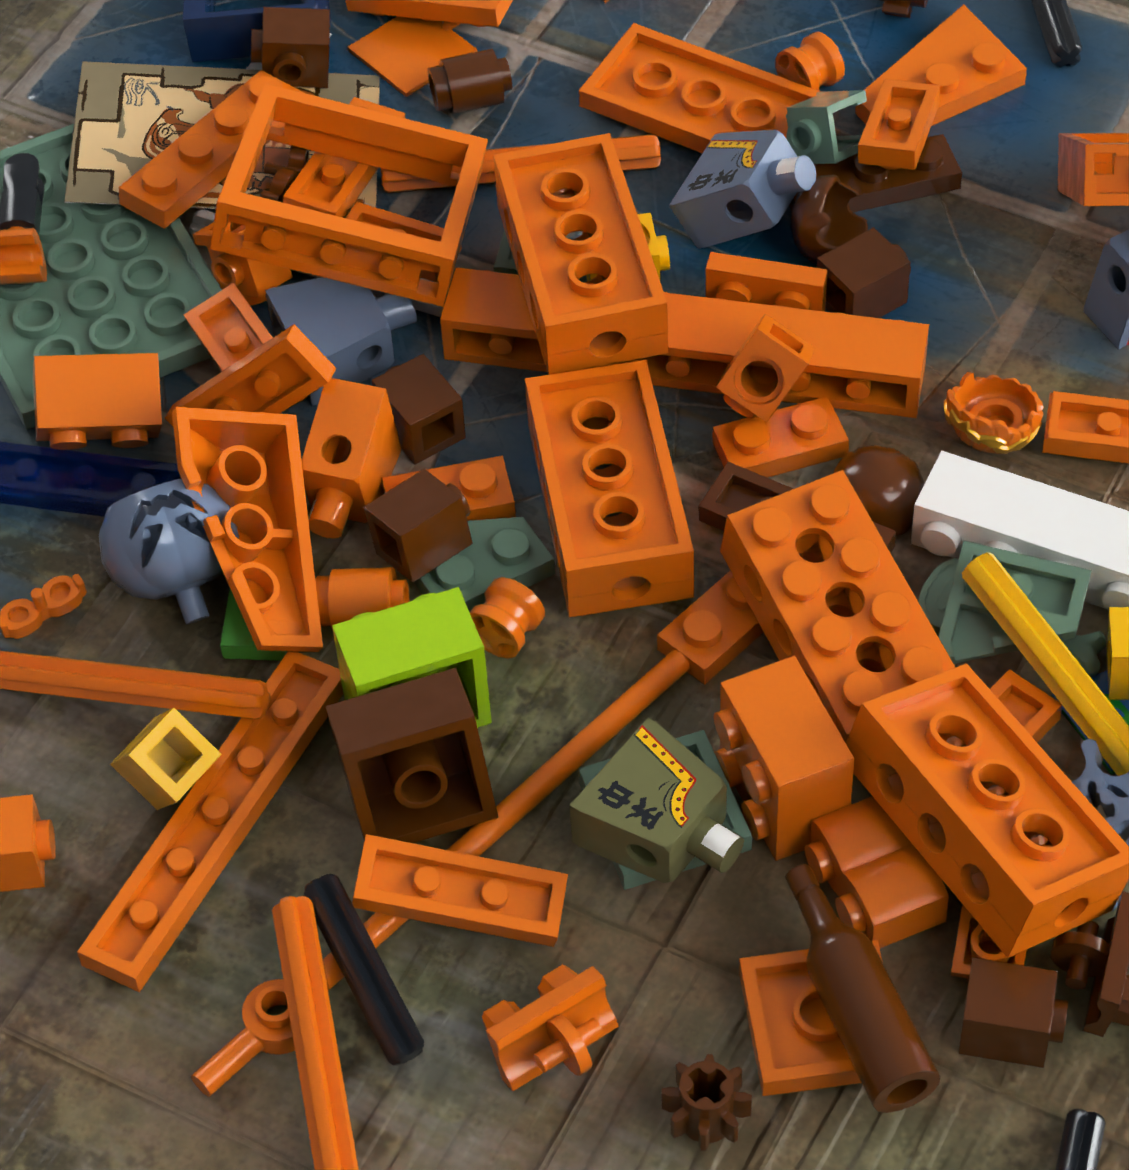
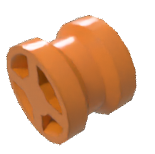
(813, 63)
(506, 616)

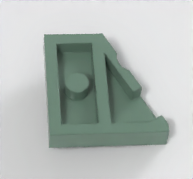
(498, 550)
(1051, 586)

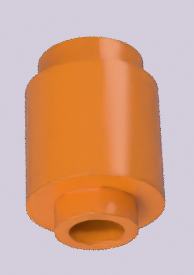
(357, 592)

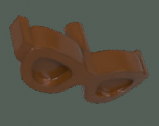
(284, 175)

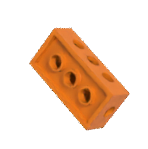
(566, 190)
(594, 421)
(831, 595)
(988, 809)

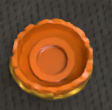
(993, 413)

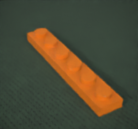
(210, 824)

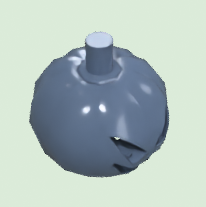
(158, 544)

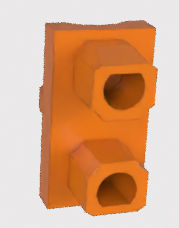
(552, 1028)

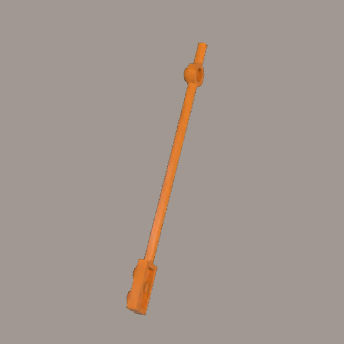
(695, 642)

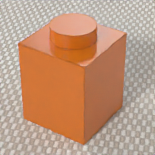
(24, 844)

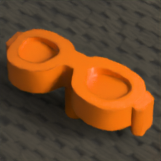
(55, 599)

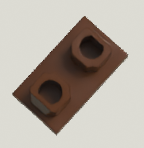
(1103, 958)

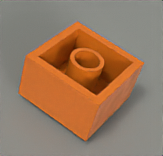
(781, 754)

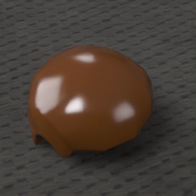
(823, 217)
(884, 483)

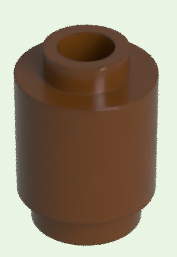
(469, 81)

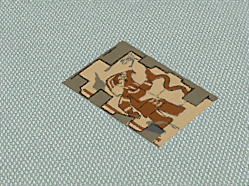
(140, 109)

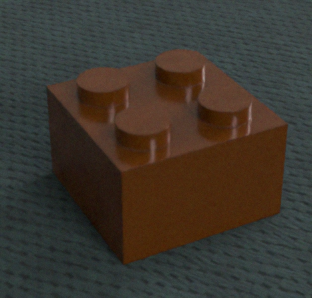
(413, 759)

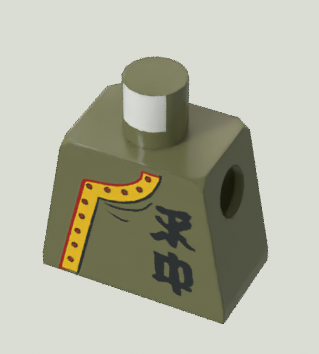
(655, 809)

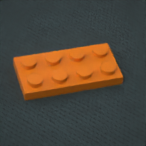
(686, 90)

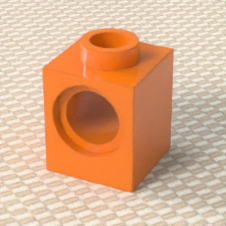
(779, 348)

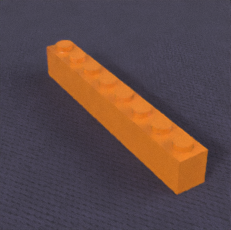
(855, 361)

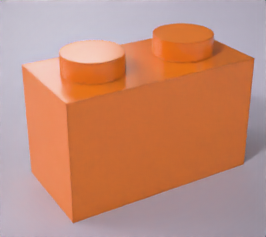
(97, 399)

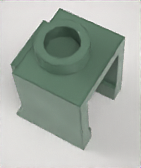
(813, 128)

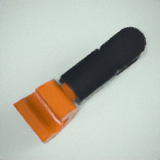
(20, 220)

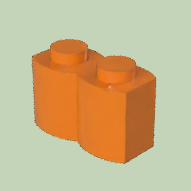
(876, 873)

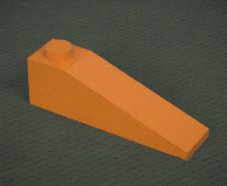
(259, 473)

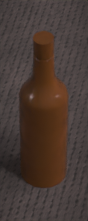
(863, 1003)

